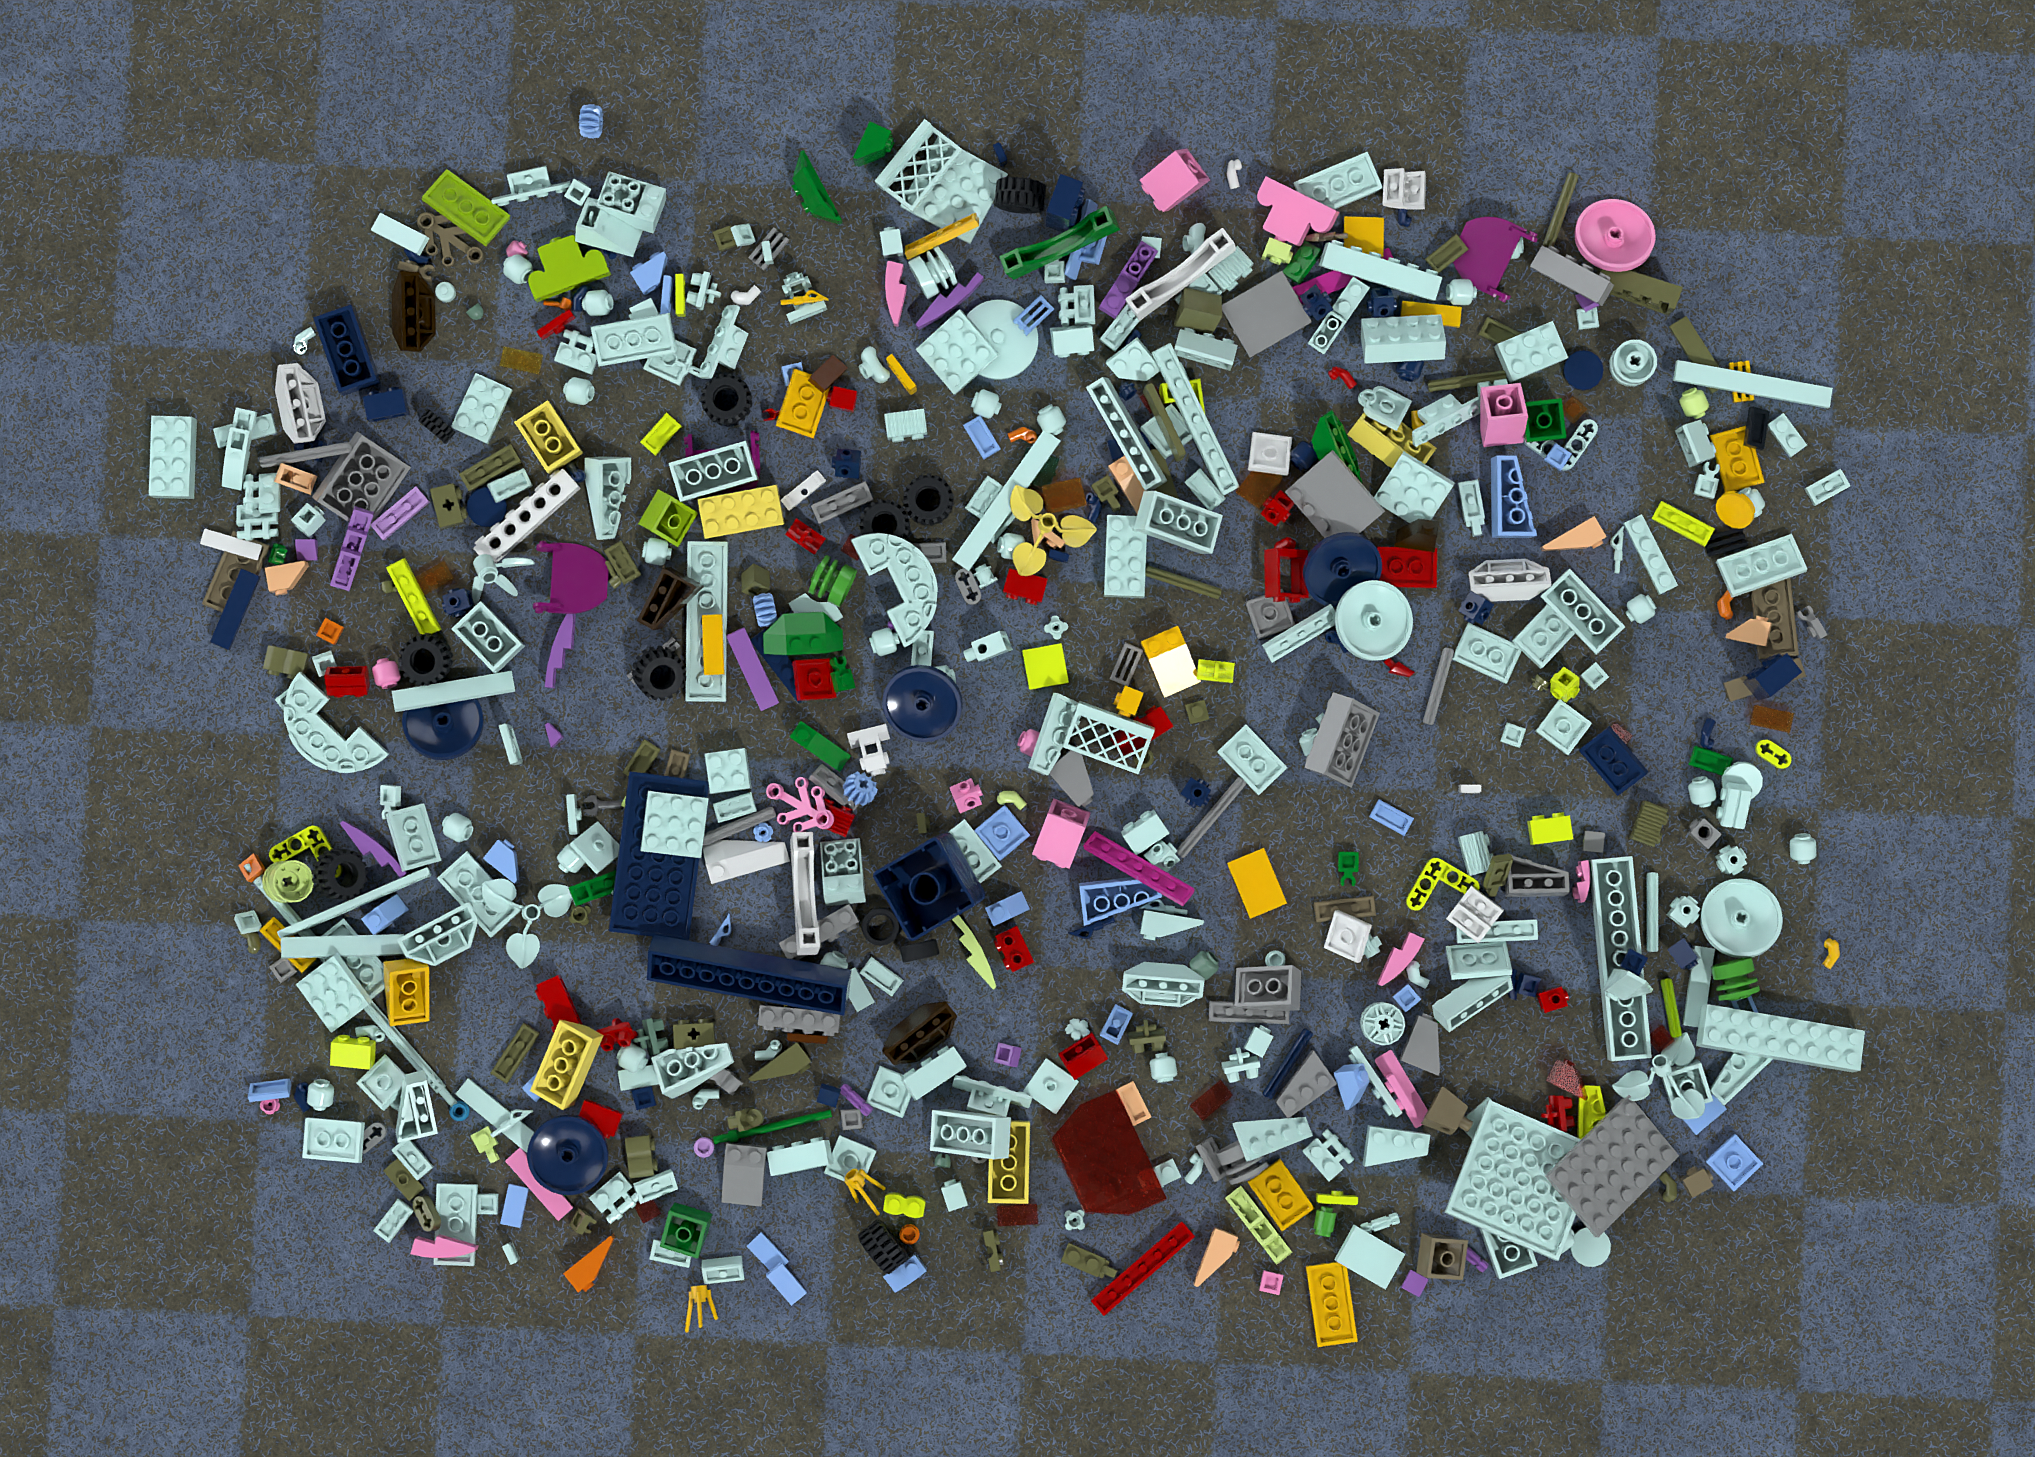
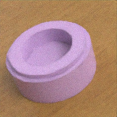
(704, 1147)

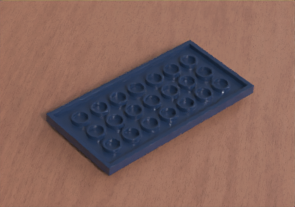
(653, 889)

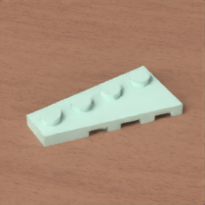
(1736, 1074)
(1267, 1136)

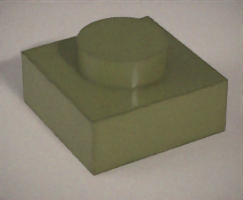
(724, 238)
(1197, 712)
(923, 822)

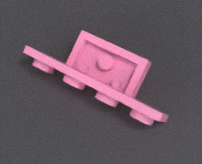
(1402, 1088)

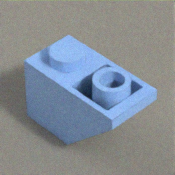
(650, 274)

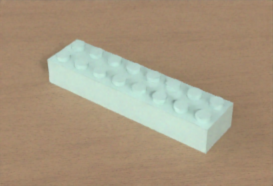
(1780, 1038)

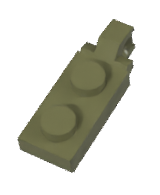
(1497, 873)
(1087, 1261)

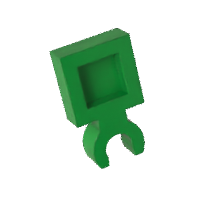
(277, 554)
(842, 677)
(1348, 863)

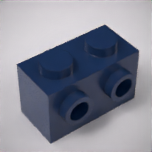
(386, 404)

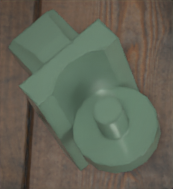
(650, 1027)

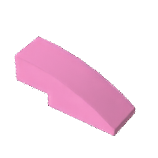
(894, 290)
(1400, 958)
(442, 1247)

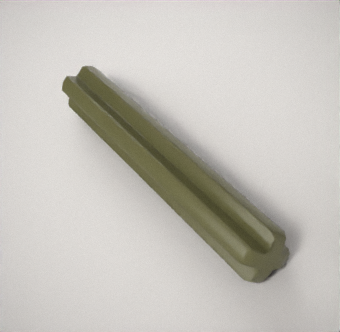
(1561, 209)
(1464, 381)
(1183, 582)

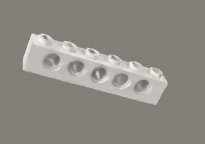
(538, 516)

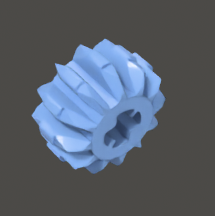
(591, 121)
(765, 609)
(860, 788)

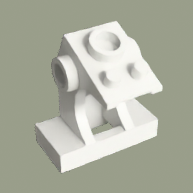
(875, 762)

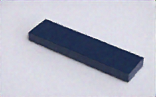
(235, 609)

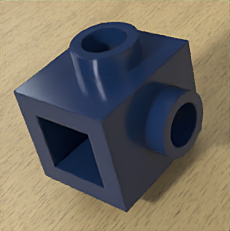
(1316, 302)
(1381, 303)
(847, 463)
(458, 602)
(1475, 608)
(1188, 792)

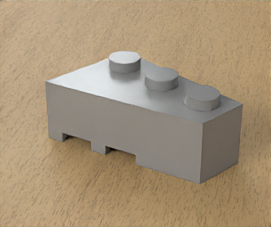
(1535, 880)
(1305, 1086)

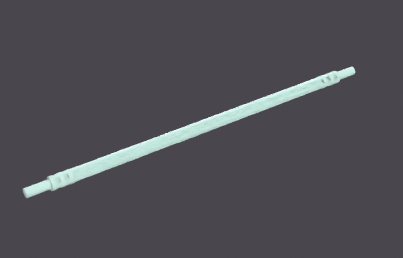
(372, 1010)

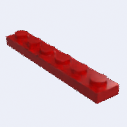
(1142, 1268)

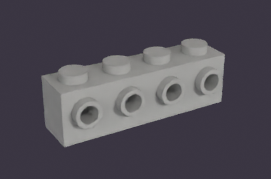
(1571, 275)
(828, 929)
(798, 1018)

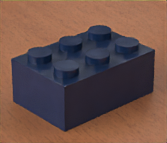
(1772, 676)

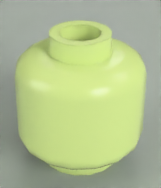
(1694, 403)

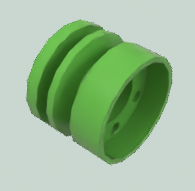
(832, 580)
(1735, 979)

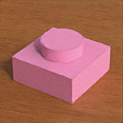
(1271, 1282)

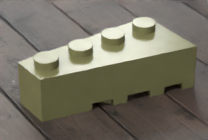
(1644, 290)

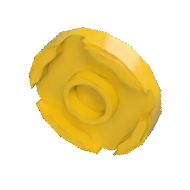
(1735, 509)

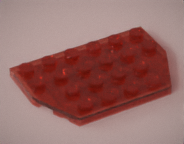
(1107, 1159)

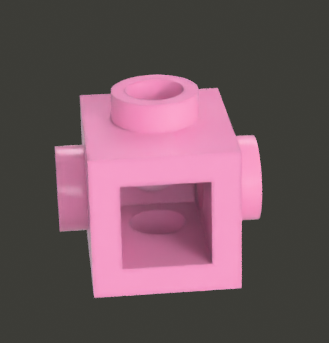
(966, 795)

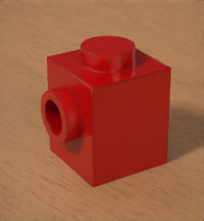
(1552, 999)

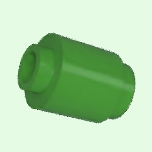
(1324, 1221)

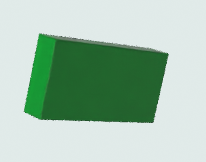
(1709, 760)

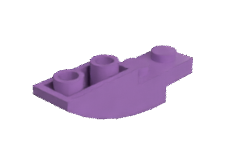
(1128, 279)

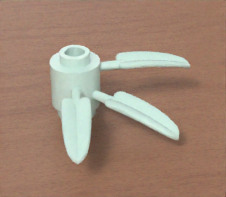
(488, 573)

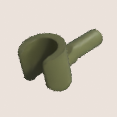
(615, 581)
(387, 587)

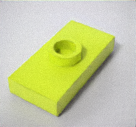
(1337, 1197)

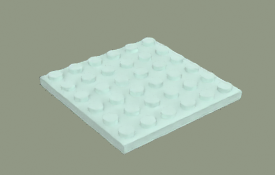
(1506, 1184)

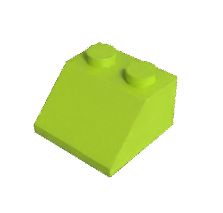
(668, 518)

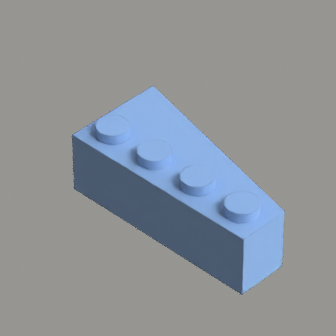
(1509, 500)
(1113, 896)

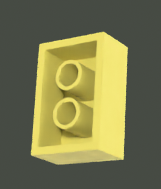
(548, 437)

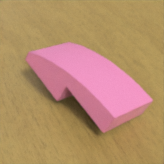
(1581, 888)

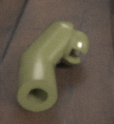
(253, 940)
(1671, 1187)

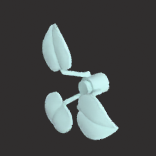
(499, 895)
(1681, 1053)

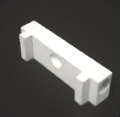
(795, 496)

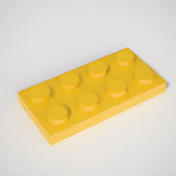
(1331, 1304)

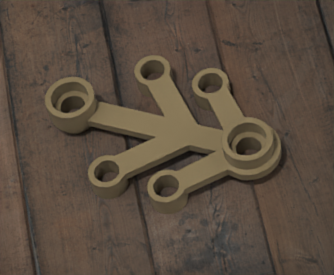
(446, 236)

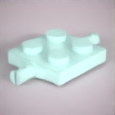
(673, 366)

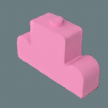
(1293, 213)

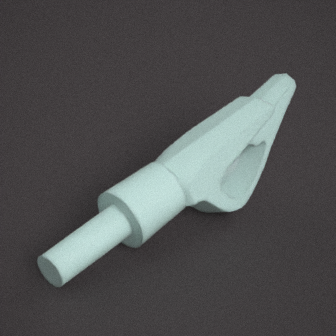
(1618, 554)
(1162, 908)
(512, 1121)

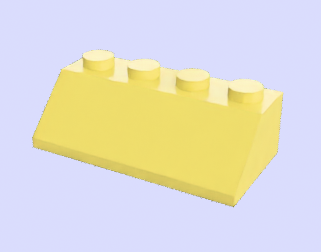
(1388, 443)
(566, 1064)

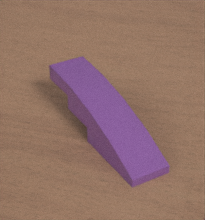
(942, 305)
(351, 548)
(563, 641)
(752, 669)
(368, 844)

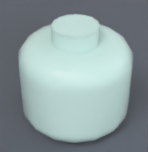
(445, 292)

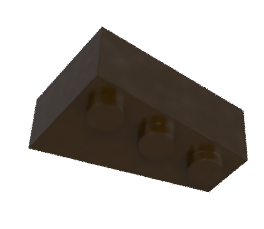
(667, 598)

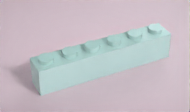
(1380, 271)
(1126, 434)

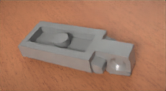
(832, 785)

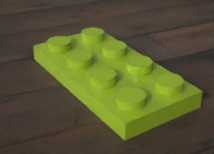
(466, 207)

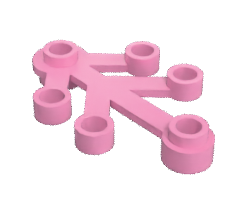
(803, 807)

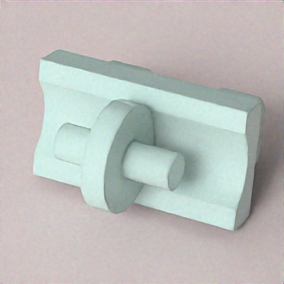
(703, 282)
(1241, 1062)

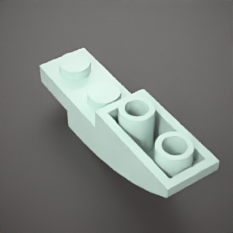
(1339, 315)
(238, 448)

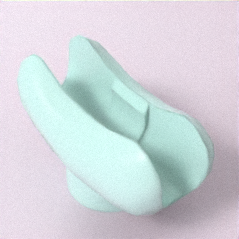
(1195, 238)
(872, 367)

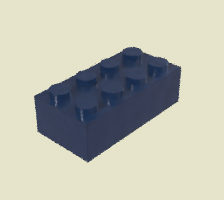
(1065, 203)
(347, 350)

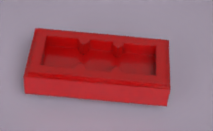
(556, 325)

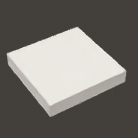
(1270, 453)
(1347, 936)

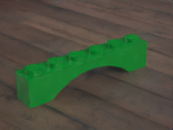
(1031, 257)

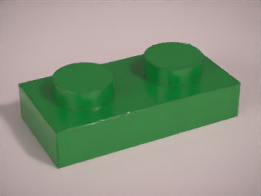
(1302, 262)

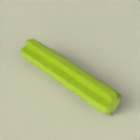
(1671, 1007)

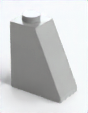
(1073, 778)
(1423, 1045)

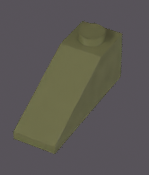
(787, 1063)

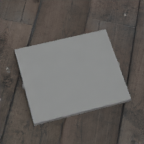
(1265, 314)

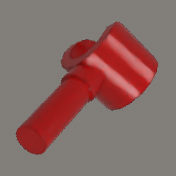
(773, 414)

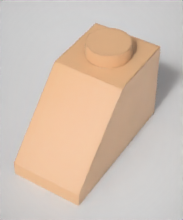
(284, 576)
(1752, 631)

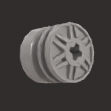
(1244, 1170)

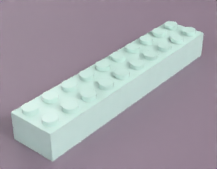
(1615, 933)

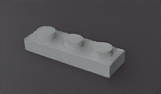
(842, 502)

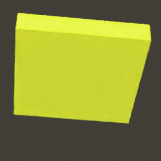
(1045, 666)

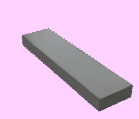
(1226, 1012)

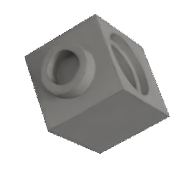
(1712, 833)

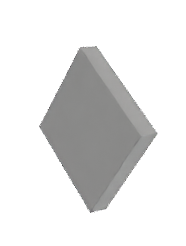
(1269, 616)

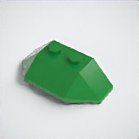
(813, 192)
(1332, 436)
(802, 634)

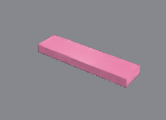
(555, 1203)

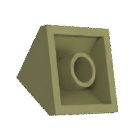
(1199, 311)

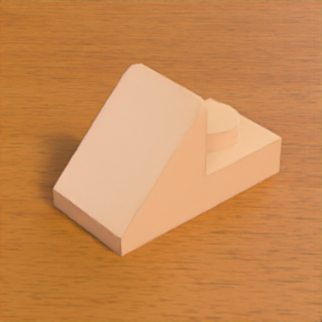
(295, 478)
(1052, 539)

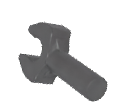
(601, 805)

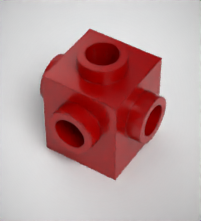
(1277, 508)

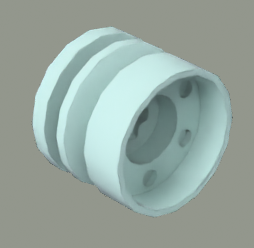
(932, 272)
(1379, 1011)

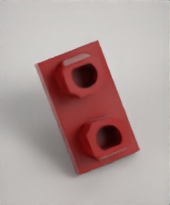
(805, 536)
(619, 1033)
(1556, 1112)

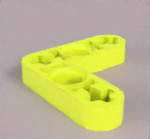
(307, 843)
(1440, 875)

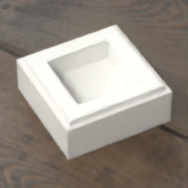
(1469, 788)

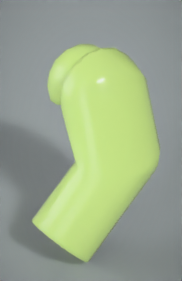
(1011, 797)

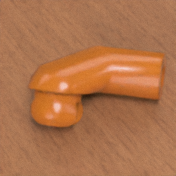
(1023, 433)
(1724, 606)

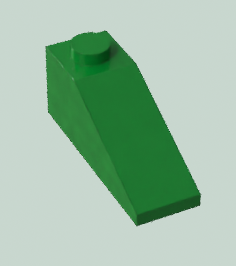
(820, 746)

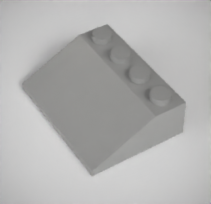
(361, 479)
(1334, 498)
(1342, 739)

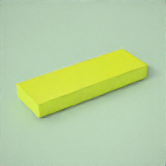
(1683, 523)

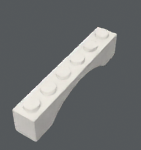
(1202, 260)
(803, 890)

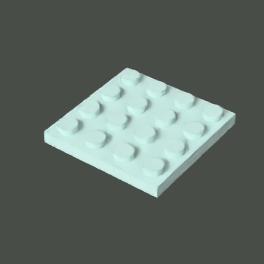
(961, 191)

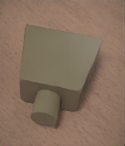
(1447, 1113)

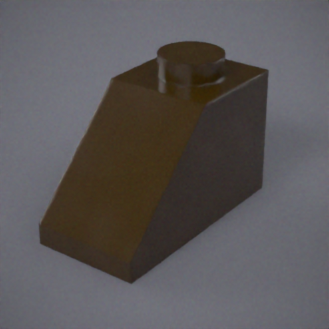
(1418, 535)

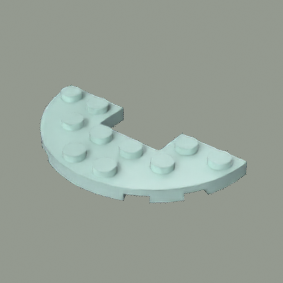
(912, 578)
(318, 739)

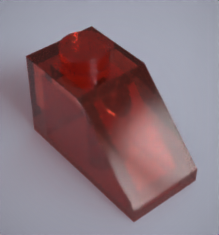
(1567, 1078)

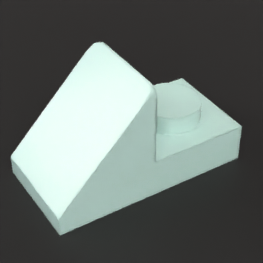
(1166, 1172)

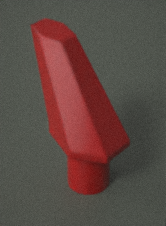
(1398, 668)

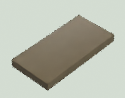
(228, 572)
(1776, 604)

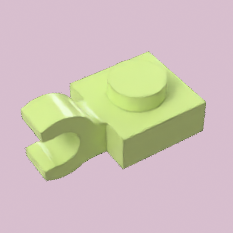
(486, 1143)

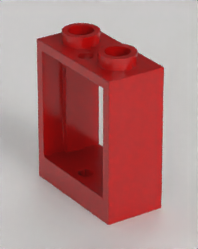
(1272, 574)

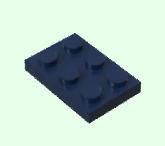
(1613, 761)

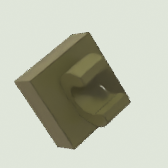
(580, 1221)

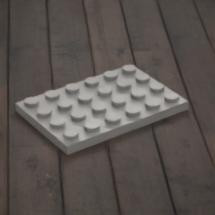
(1612, 1166)

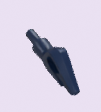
(1090, 928)

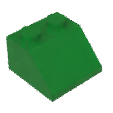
(873, 145)
(1545, 420)
(685, 1230)

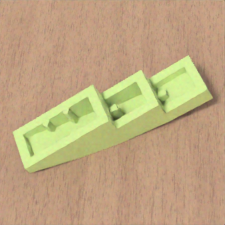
(977, 959)
(1258, 1225)

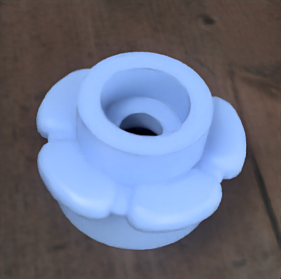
(763, 837)

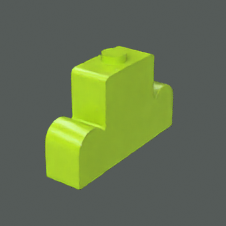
(565, 268)

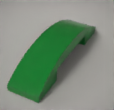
(592, 889)

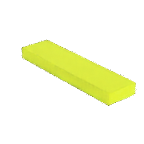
(413, 597)

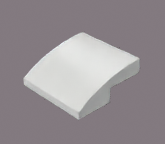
(1404, 189)
(1475, 914)

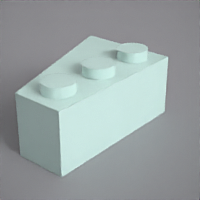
(415, 1109)
(1393, 1144)

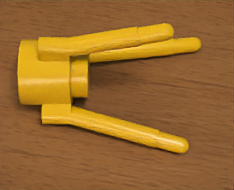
(855, 1180)
(699, 1294)

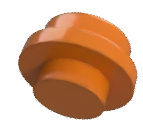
(909, 1234)

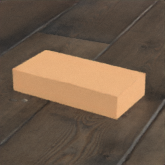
(1133, 1103)

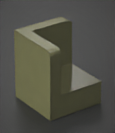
(755, 580)

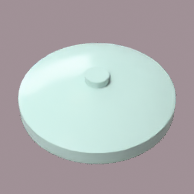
(1014, 348)
(1373, 620)
(1741, 918)

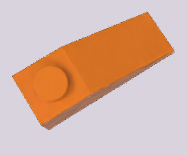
(587, 1268)

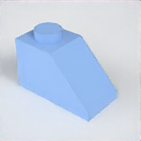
(504, 859)
(1007, 908)
(385, 914)
(1352, 1083)
(906, 1273)

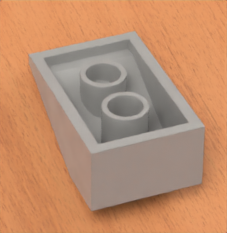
(1268, 988)
(744, 1174)

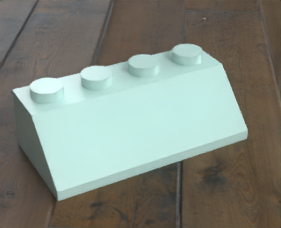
(1582, 611)

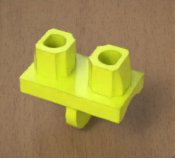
(1215, 671)

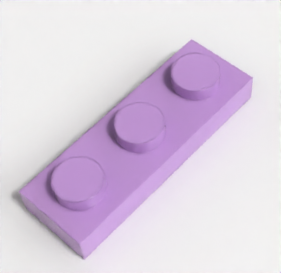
(399, 513)

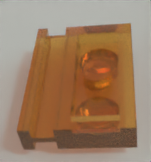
(1258, 487)
(1064, 495)

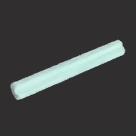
(1652, 912)

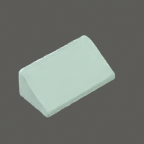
(722, 1269)

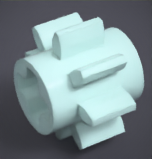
(1372, 946)

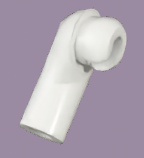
(745, 298)

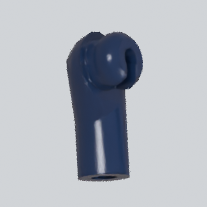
(1403, 219)
(422, 259)
(578, 295)
(577, 474)
(1094, 505)
(1332, 637)
(1706, 731)

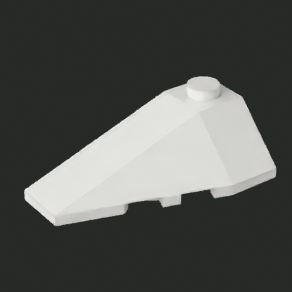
(736, 858)

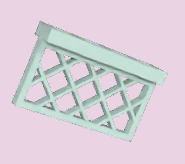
(904, 157)
(1116, 721)

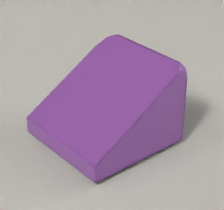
(306, 549)
(553, 735)
(1007, 1054)

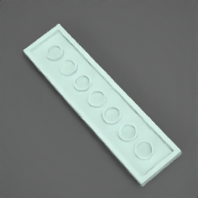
(708, 566)

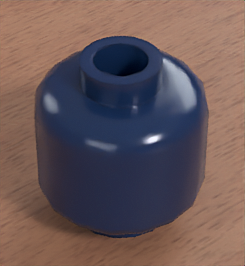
(1409, 370)
(1304, 456)

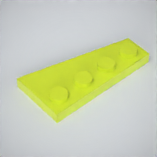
(1590, 1111)

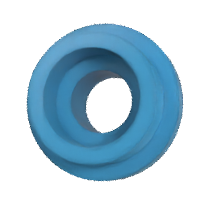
(466, 1110)

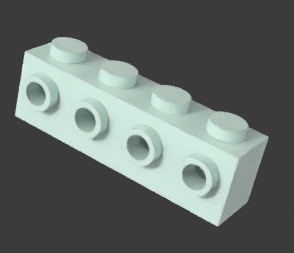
(1470, 999)

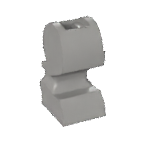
(727, 1081)

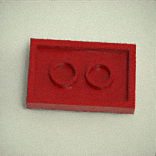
(1408, 567)

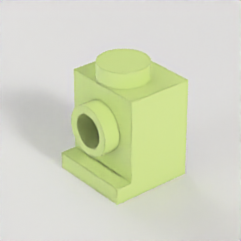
(1277, 252)

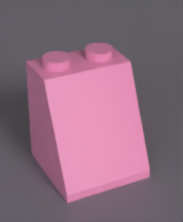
(1174, 179)
(1502, 415)
(1061, 833)

